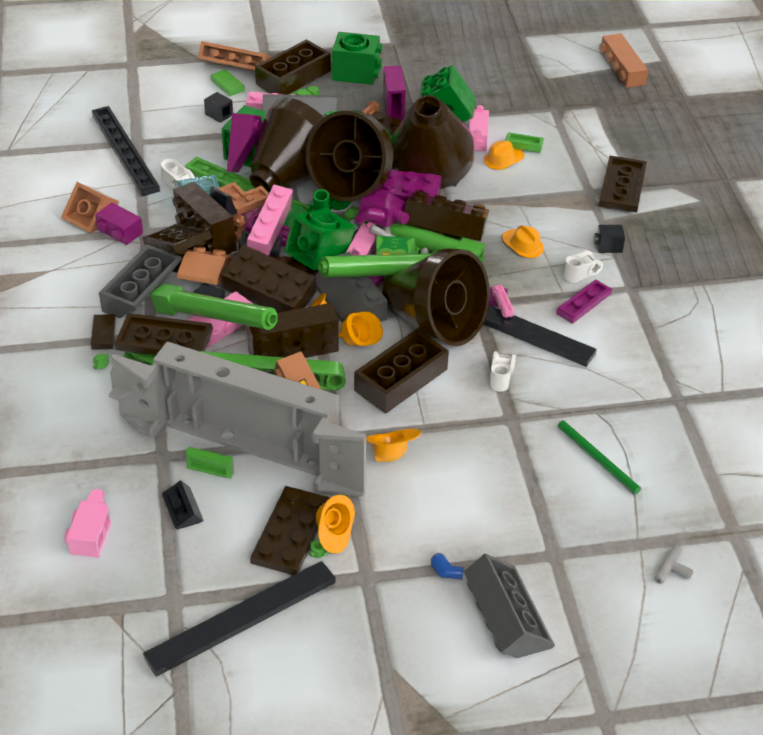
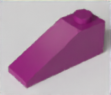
(243, 136)

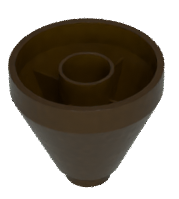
(433, 142)
(283, 144)
(349, 155)
(442, 295)

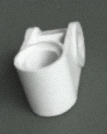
(173, 171)
(581, 266)
(501, 371)

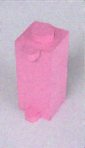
(479, 128)
(364, 241)

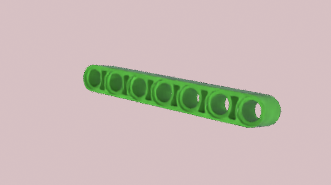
(323, 370)

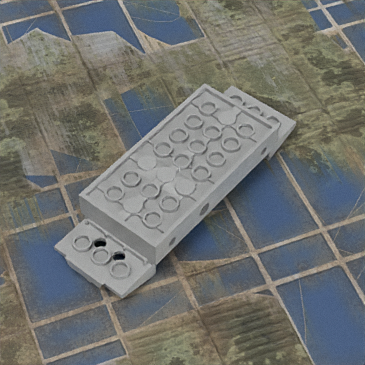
(263, 411)

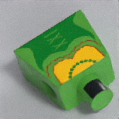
(395, 245)

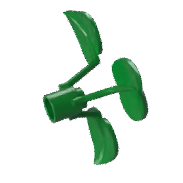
(320, 201)

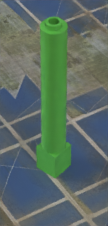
(426, 238)
(366, 264)
(172, 299)

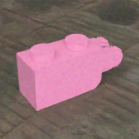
(89, 526)

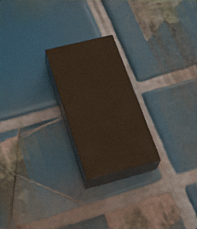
(103, 331)

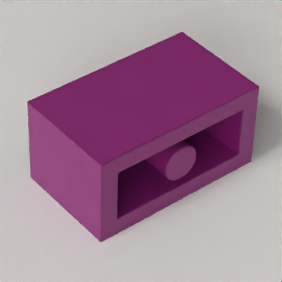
(119, 223)

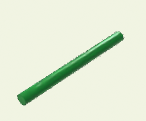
(599, 457)

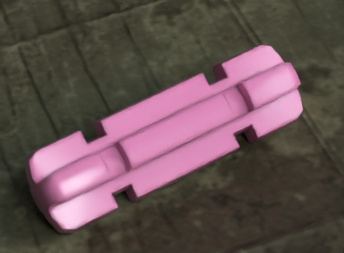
(503, 301)

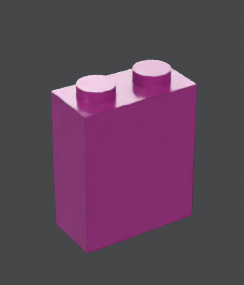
(394, 92)

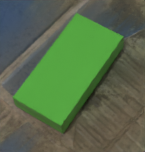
(227, 82)
(525, 142)
(209, 462)

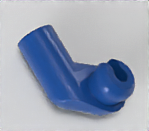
(444, 568)

